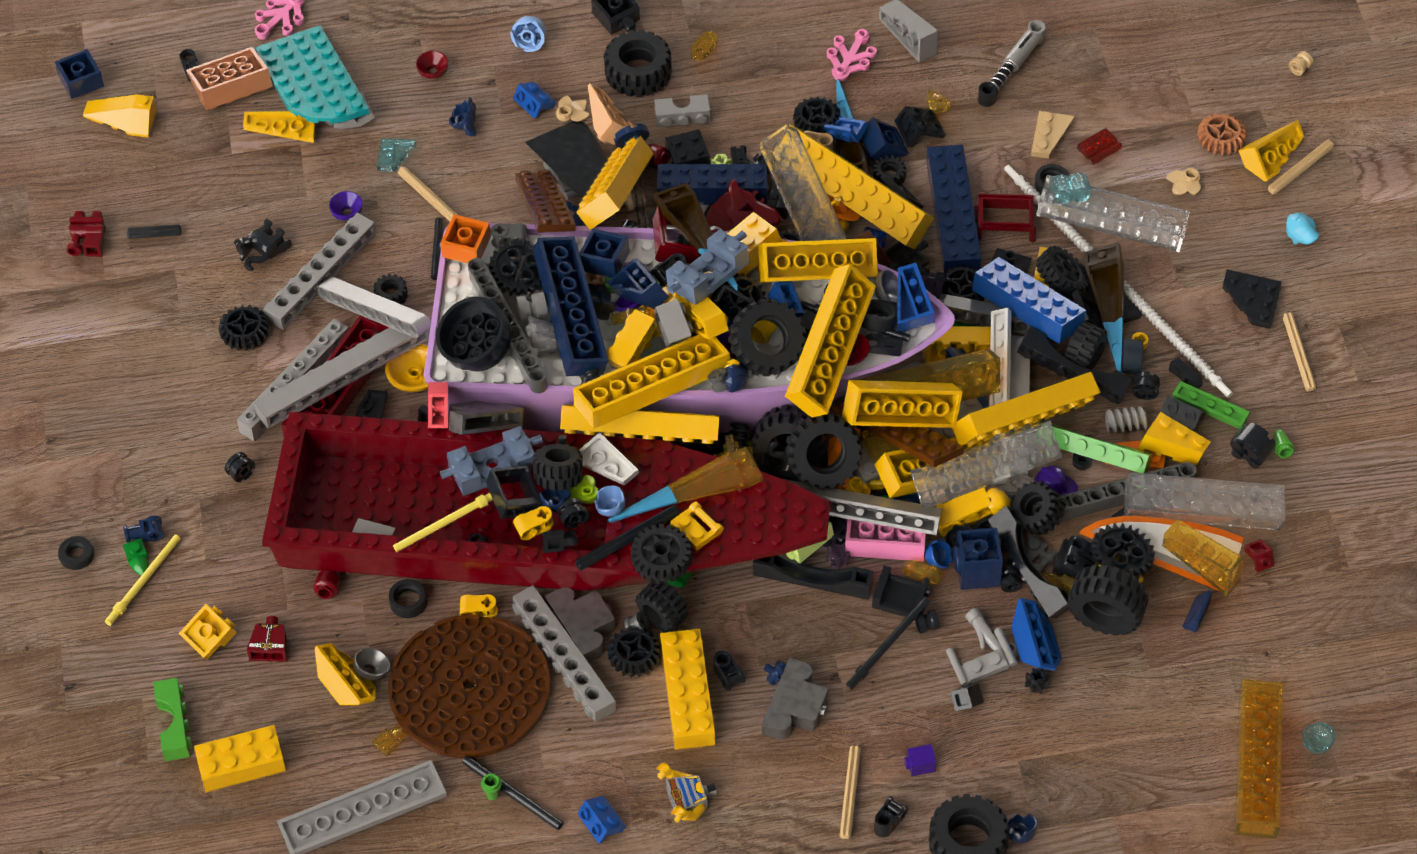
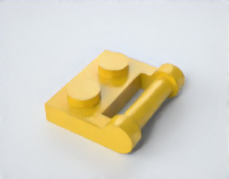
(693, 530)

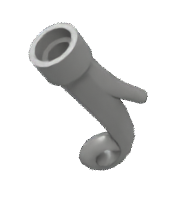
(984, 633)

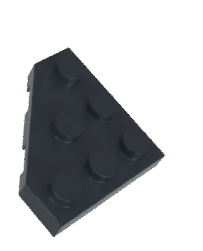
(1253, 296)

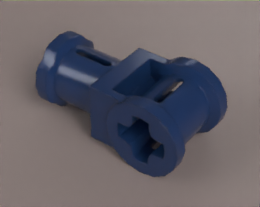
(145, 530)

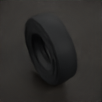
(76, 563)

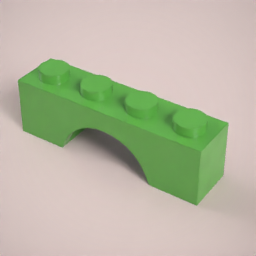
(173, 740)

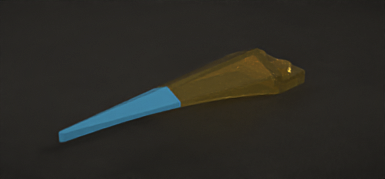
(721, 475)

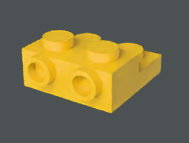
(208, 631)

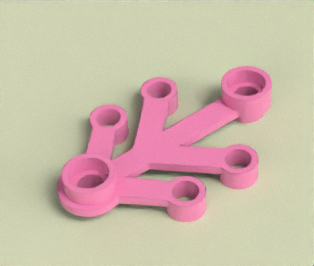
(263, 30)
(843, 70)

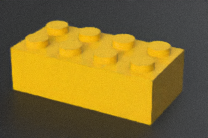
(239, 758)

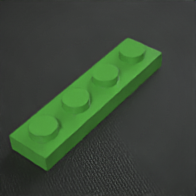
(1211, 405)

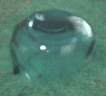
(1318, 738)

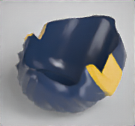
(737, 375)

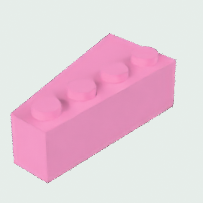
(883, 542)

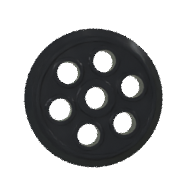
(474, 334)

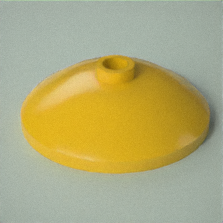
(401, 370)

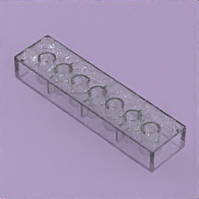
(800, 186)
(1120, 216)
(987, 464)
(1205, 501)

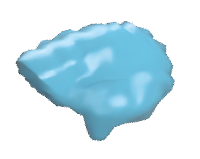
(1301, 229)

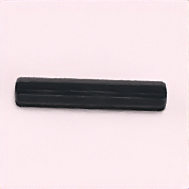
(153, 231)

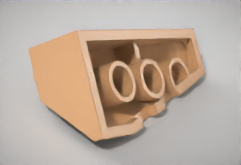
(605, 116)

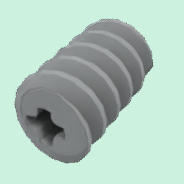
(1125, 418)

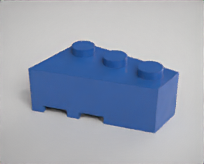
(913, 300)

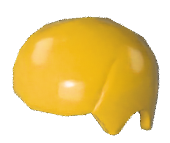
(998, 500)

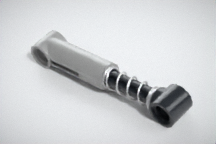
(1015, 58)

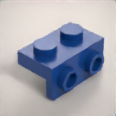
(533, 98)
(847, 129)
(600, 818)

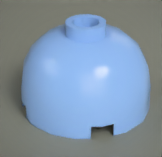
(528, 33)

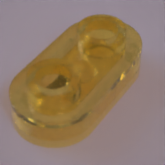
(701, 48)
(919, 571)

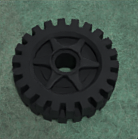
(1062, 271)
(661, 566)

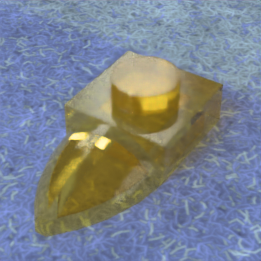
(937, 102)
(1064, 582)
(389, 740)

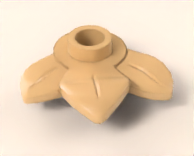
(571, 110)
(1185, 181)

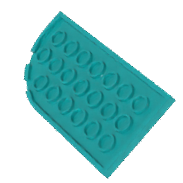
(312, 77)

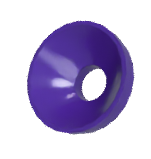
(345, 200)

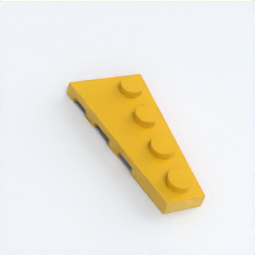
(280, 124)

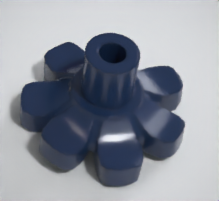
(774, 672)

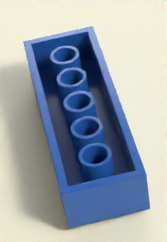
(1028, 299)

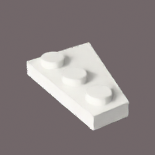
(607, 461)

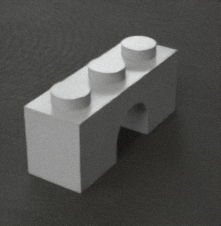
(669, 115)

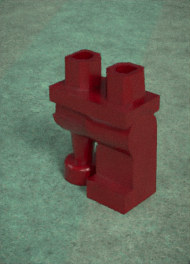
(87, 228)

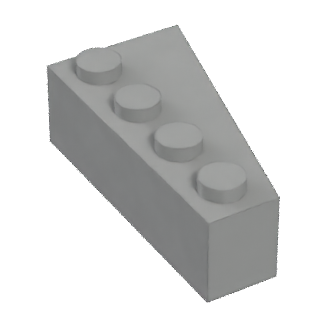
(910, 29)

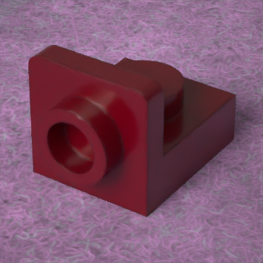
(1261, 554)

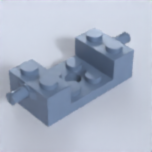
(724, 259)
(472, 469)

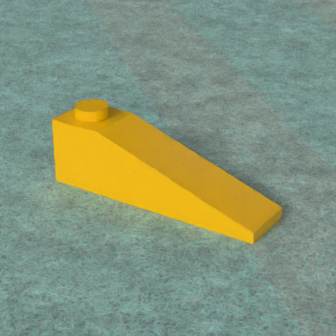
(129, 113)
(1270, 152)

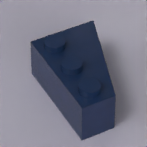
(638, 286)

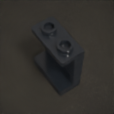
(898, 593)

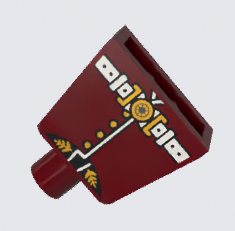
(268, 642)

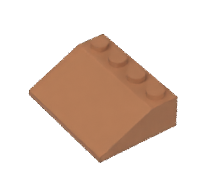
(230, 78)

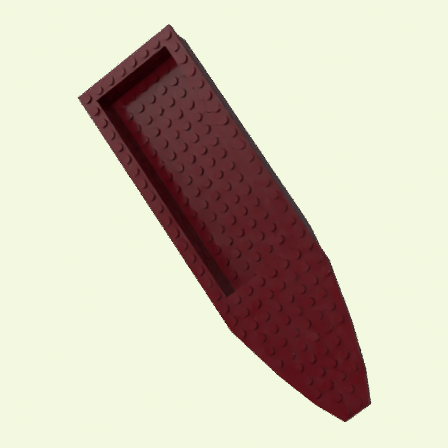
(391, 475)

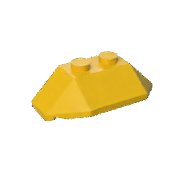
(340, 677)

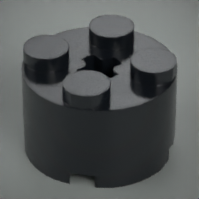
(1252, 444)

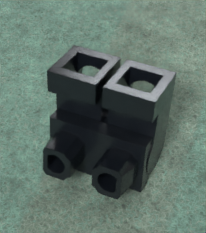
(1073, 557)

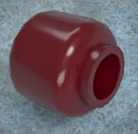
(660, 155)
(327, 584)

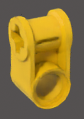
(533, 523)
(478, 605)

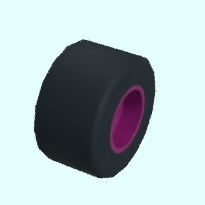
(1132, 356)

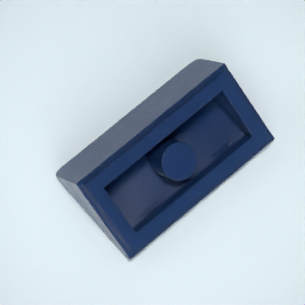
(1197, 611)

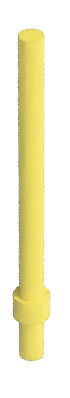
(480, 502)
(120, 607)

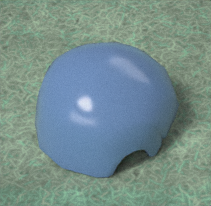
(610, 501)

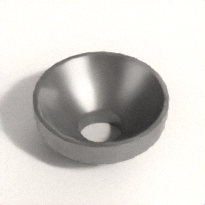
(887, 286)
(372, 659)

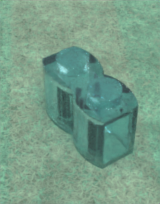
(1070, 188)

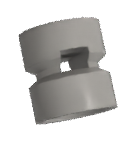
(531, 306)

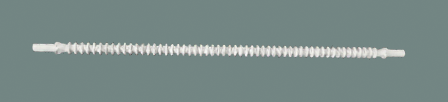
(1130, 293)

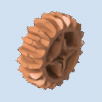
(1221, 134)

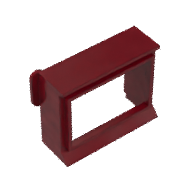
(1005, 201)
(665, 248)

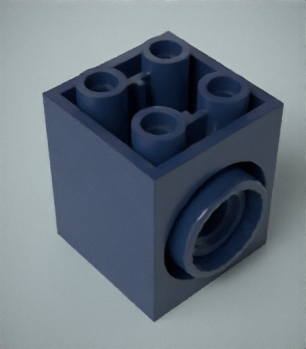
(978, 558)

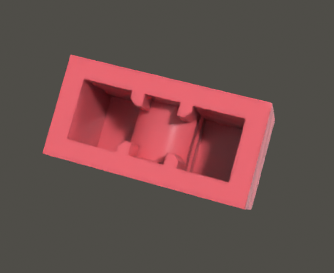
(437, 404)

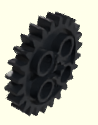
(502, 263)
(1123, 549)

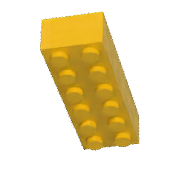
(815, 259)
(901, 404)
(895, 471)
(687, 689)

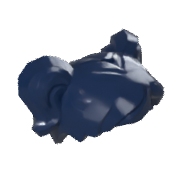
(464, 117)

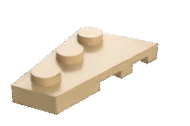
(1048, 133)

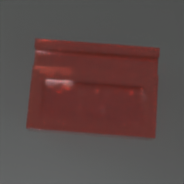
(1099, 146)

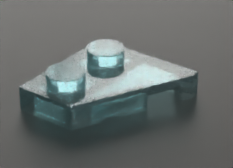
(392, 153)

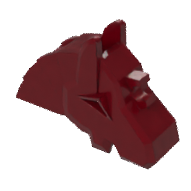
(727, 211)

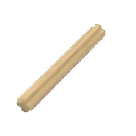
(1300, 167)
(426, 193)
(1299, 352)
(850, 792)

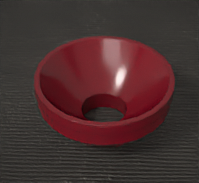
(430, 60)

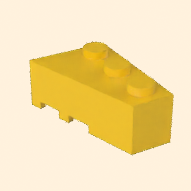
(704, 317)
(633, 339)
(1174, 440)
(964, 509)

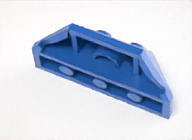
(1035, 636)

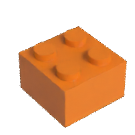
(465, 239)

